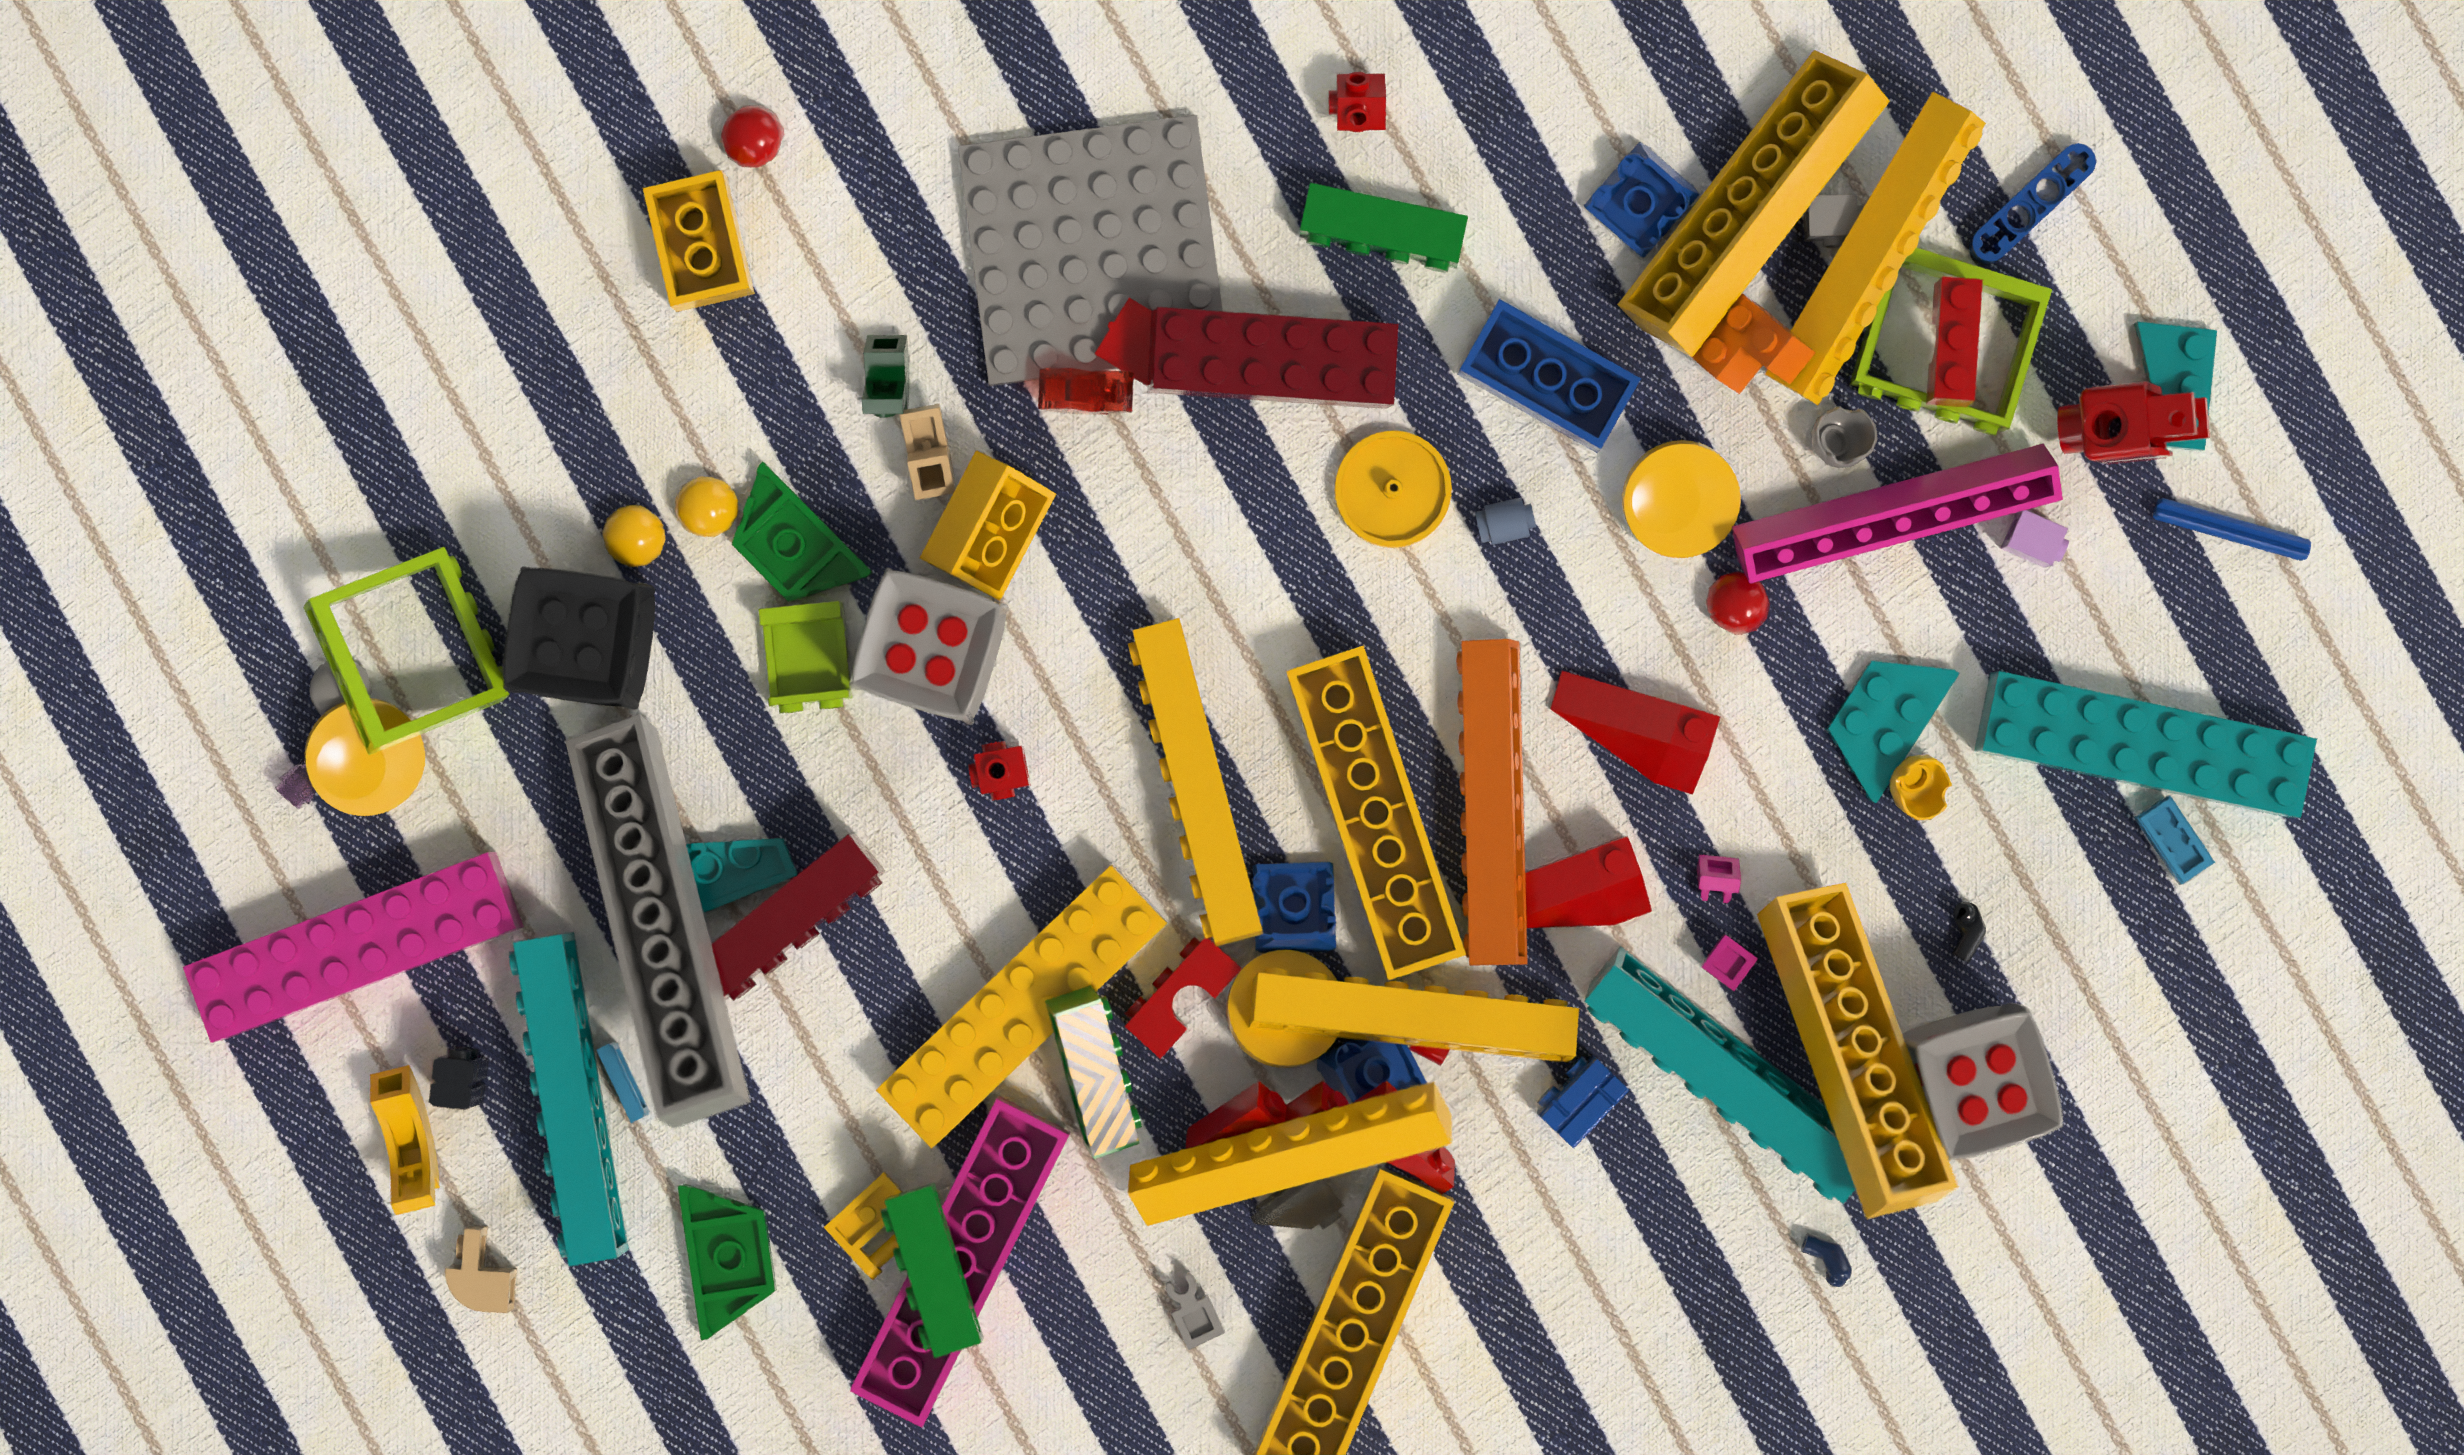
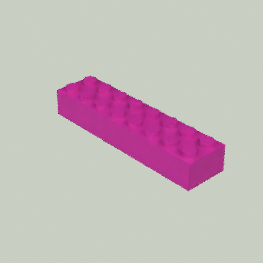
(353, 947)
(984, 1219)

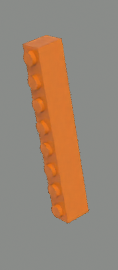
(1492, 802)

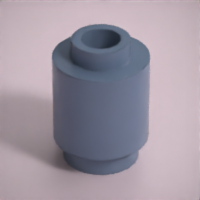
(1505, 521)

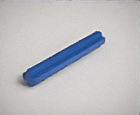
(2232, 529)

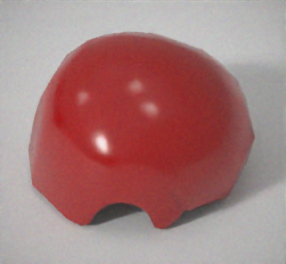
(752, 136)
(1737, 604)

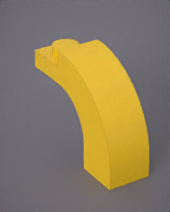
(407, 1137)

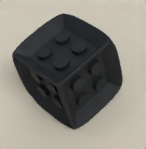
(579, 637)

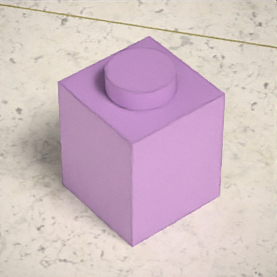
(2036, 539)

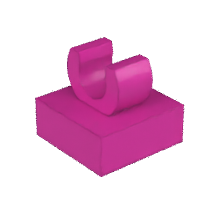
(1718, 874)
(1728, 962)

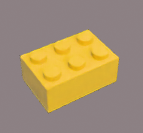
(698, 241)
(987, 525)

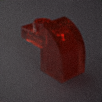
(1085, 391)

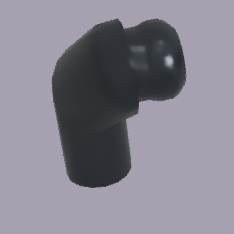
(1971, 929)

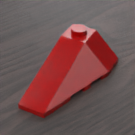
(1648, 733)
(1587, 888)

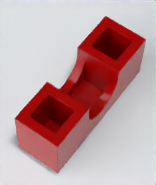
(1955, 356)
(1155, 1019)

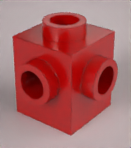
(1359, 102)
(1015, 774)

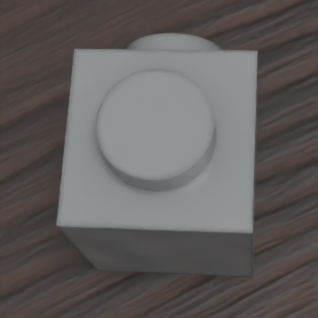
(1830, 219)

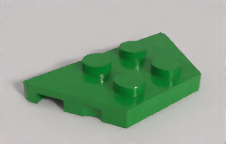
(791, 542)
(726, 1256)

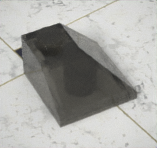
(1300, 1207)

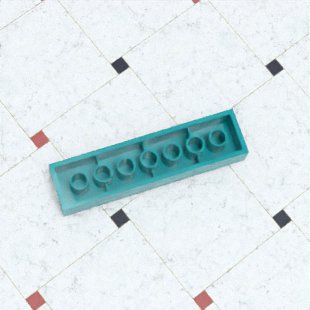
(2145, 744)
(1721, 1069)
(569, 1099)

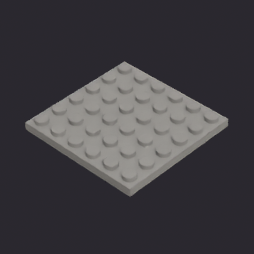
(1075, 230)

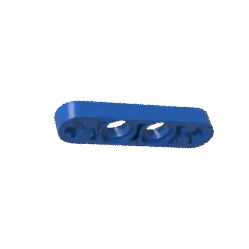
(2030, 201)

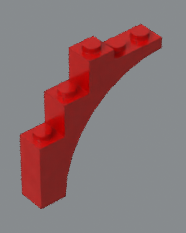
(1261, 1108)

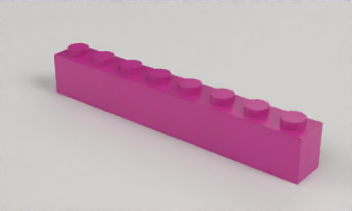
(1897, 513)

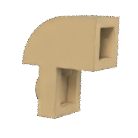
(927, 452)
(476, 1284)

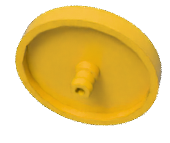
(1393, 489)
(1681, 499)
(352, 778)
(1270, 1046)

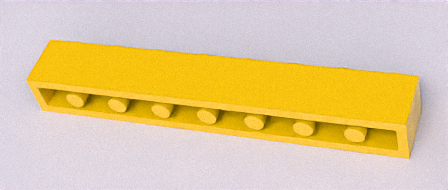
(1881, 241)
(1197, 783)
(1413, 1016)
(1290, 1154)

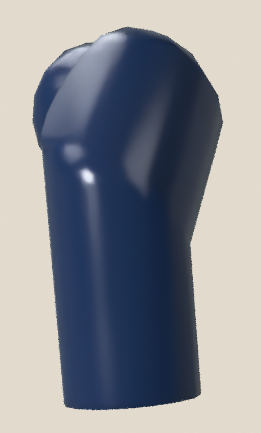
(1833, 1256)

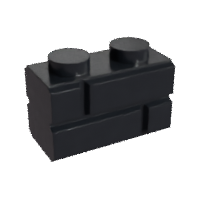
(459, 1079)

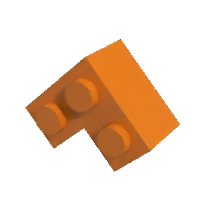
(1746, 342)

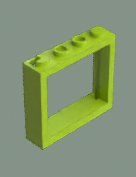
(1994, 283)
(347, 674)

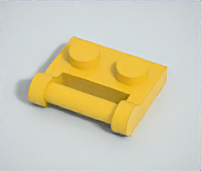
(861, 1222)

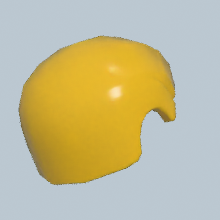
(706, 506)
(633, 535)
(1920, 786)

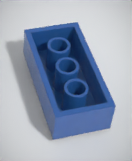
(1548, 376)

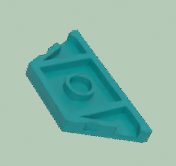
(1886, 718)

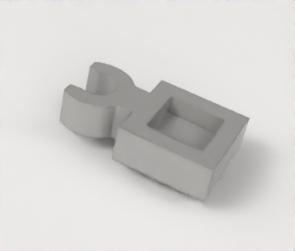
(1195, 1317)

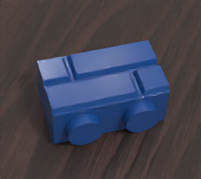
(1581, 1099)

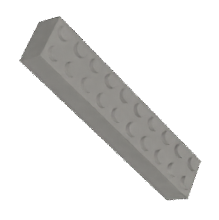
(657, 922)

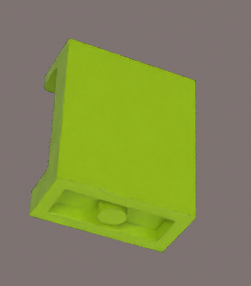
(806, 655)

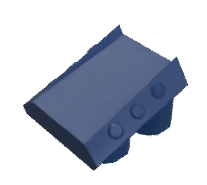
(1642, 199)
(1295, 906)
(1363, 1065)

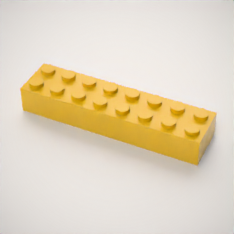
(1753, 202)
(1375, 813)
(1010, 1012)
(1856, 1050)
(1357, 1318)

